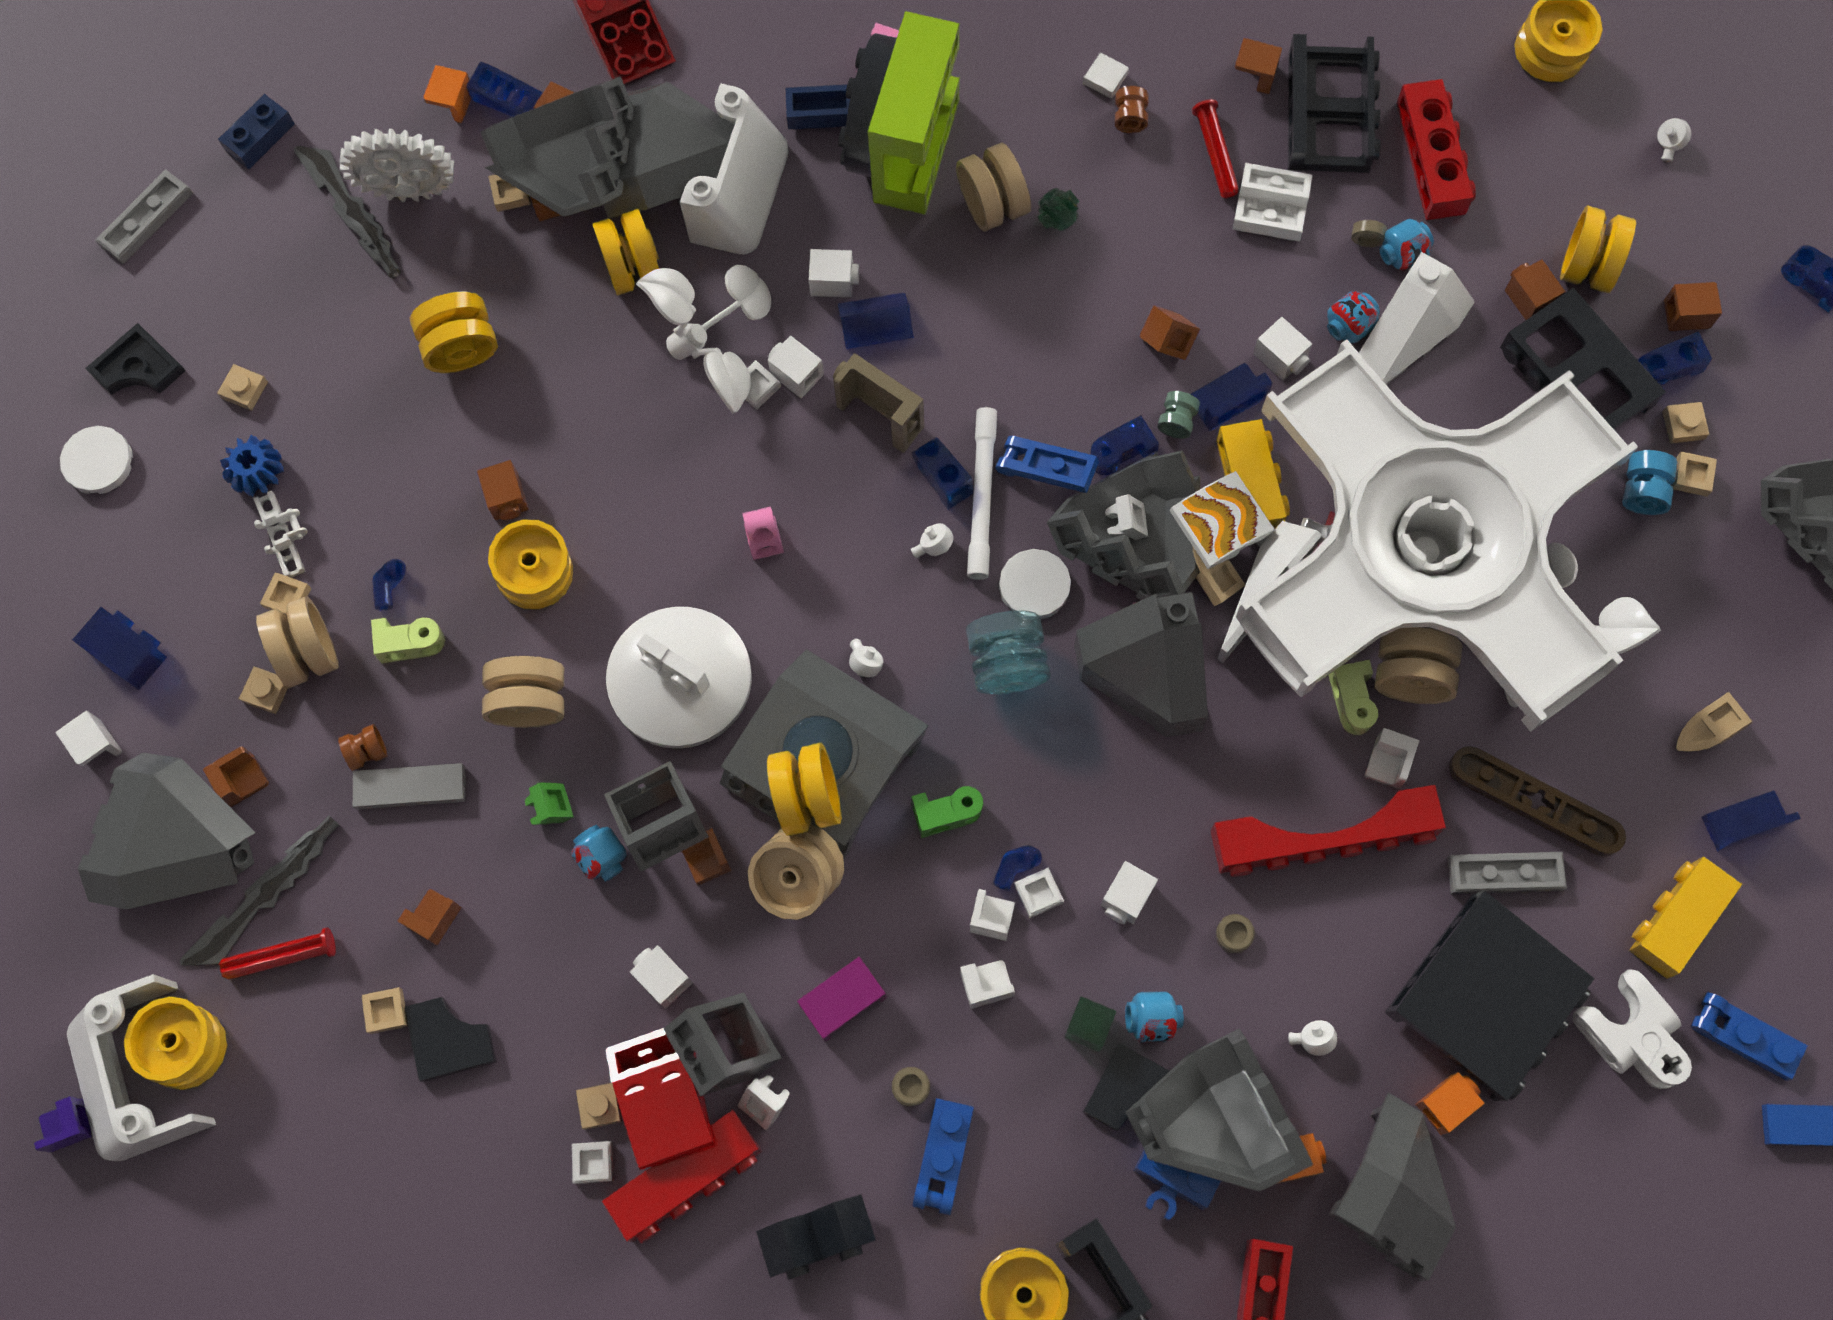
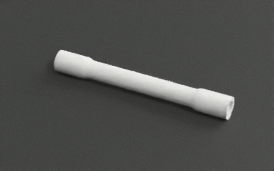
(979, 547)

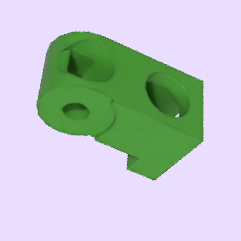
(947, 812)

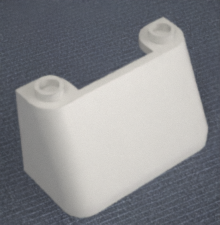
(735, 206)

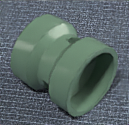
(1178, 415)

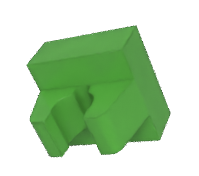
(549, 803)

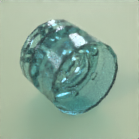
(1007, 652)

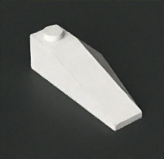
(1419, 316)
(1276, 555)

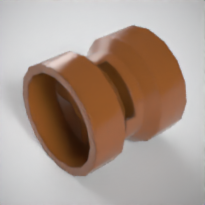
(1131, 113)
(362, 747)

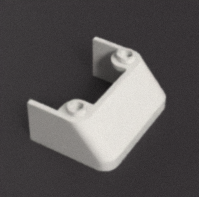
(117, 1126)

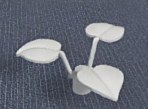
(673, 299)
(1621, 622)

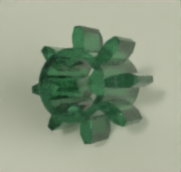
(1058, 209)

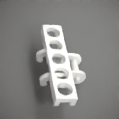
(273, 517)

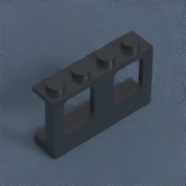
(1309, 109)
(1600, 352)
(1111, 1267)

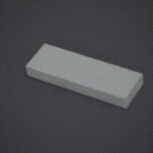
(144, 216)
(409, 786)
(1506, 872)

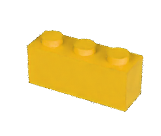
(1247, 450)
(1684, 916)

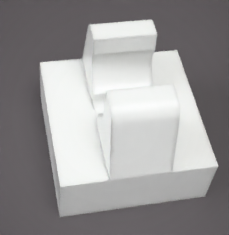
(1130, 518)
(762, 1103)

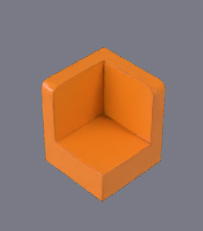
(449, 90)

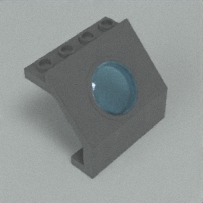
(826, 706)

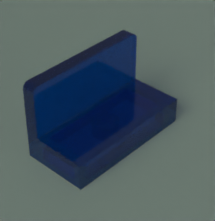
(876, 320)
(1231, 395)
(1747, 820)

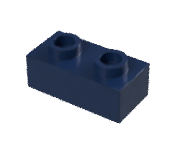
(816, 106)
(256, 131)

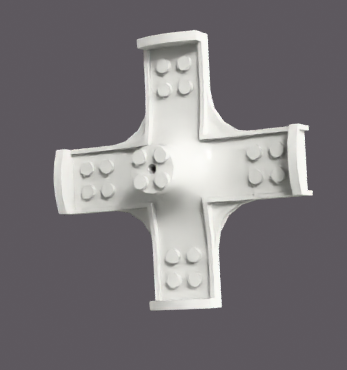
(1438, 535)

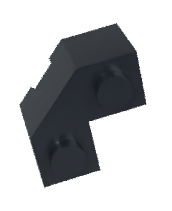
(816, 1236)

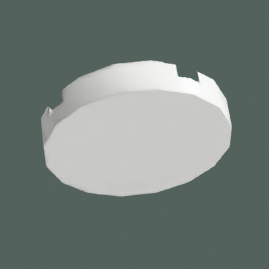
(96, 460)
(1035, 583)

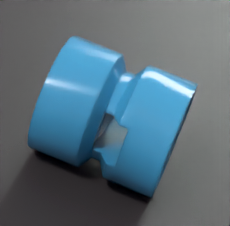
(1650, 482)

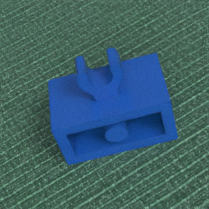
(1176, 1182)

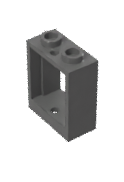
(664, 836)
(711, 1068)

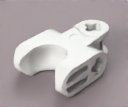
(1643, 1039)

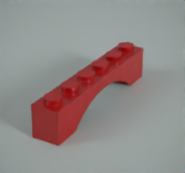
(1252, 843)

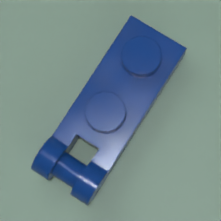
(1047, 464)
(1749, 1037)
(943, 1155)

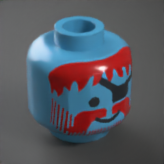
(1405, 243)
(1353, 317)
(599, 853)
(1153, 1017)

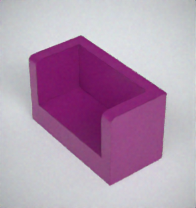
(841, 998)

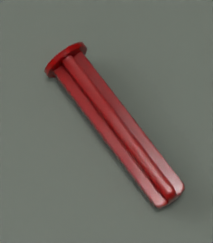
(1216, 147)
(279, 955)

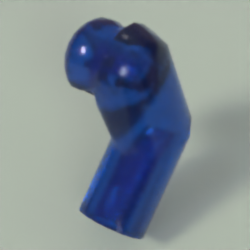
(385, 581)
(1015, 862)

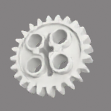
(396, 165)

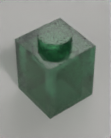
(1090, 1024)

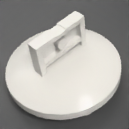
(679, 677)

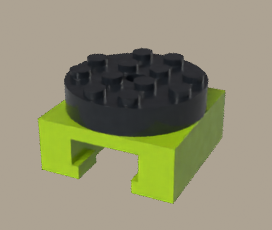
(902, 110)

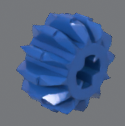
(238, 464)

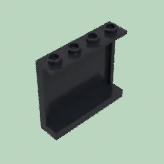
(1492, 995)

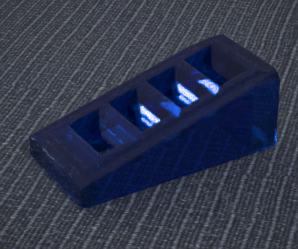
(485, 83)

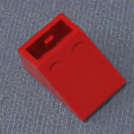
(625, 36)
(657, 1100)

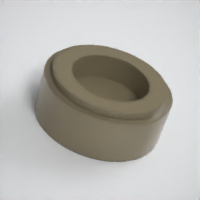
(1368, 233)
(1235, 933)
(910, 1086)

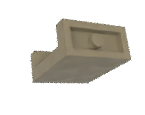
(882, 393)

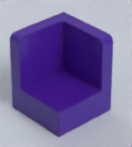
(64, 1125)

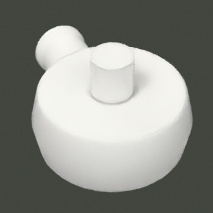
(1673, 136)
(934, 541)
(865, 660)
(1316, 1037)

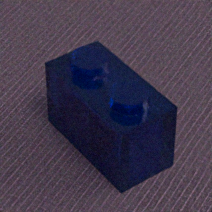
(121, 648)

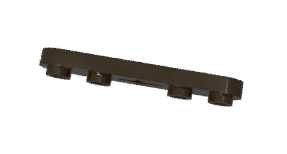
(1570, 817)

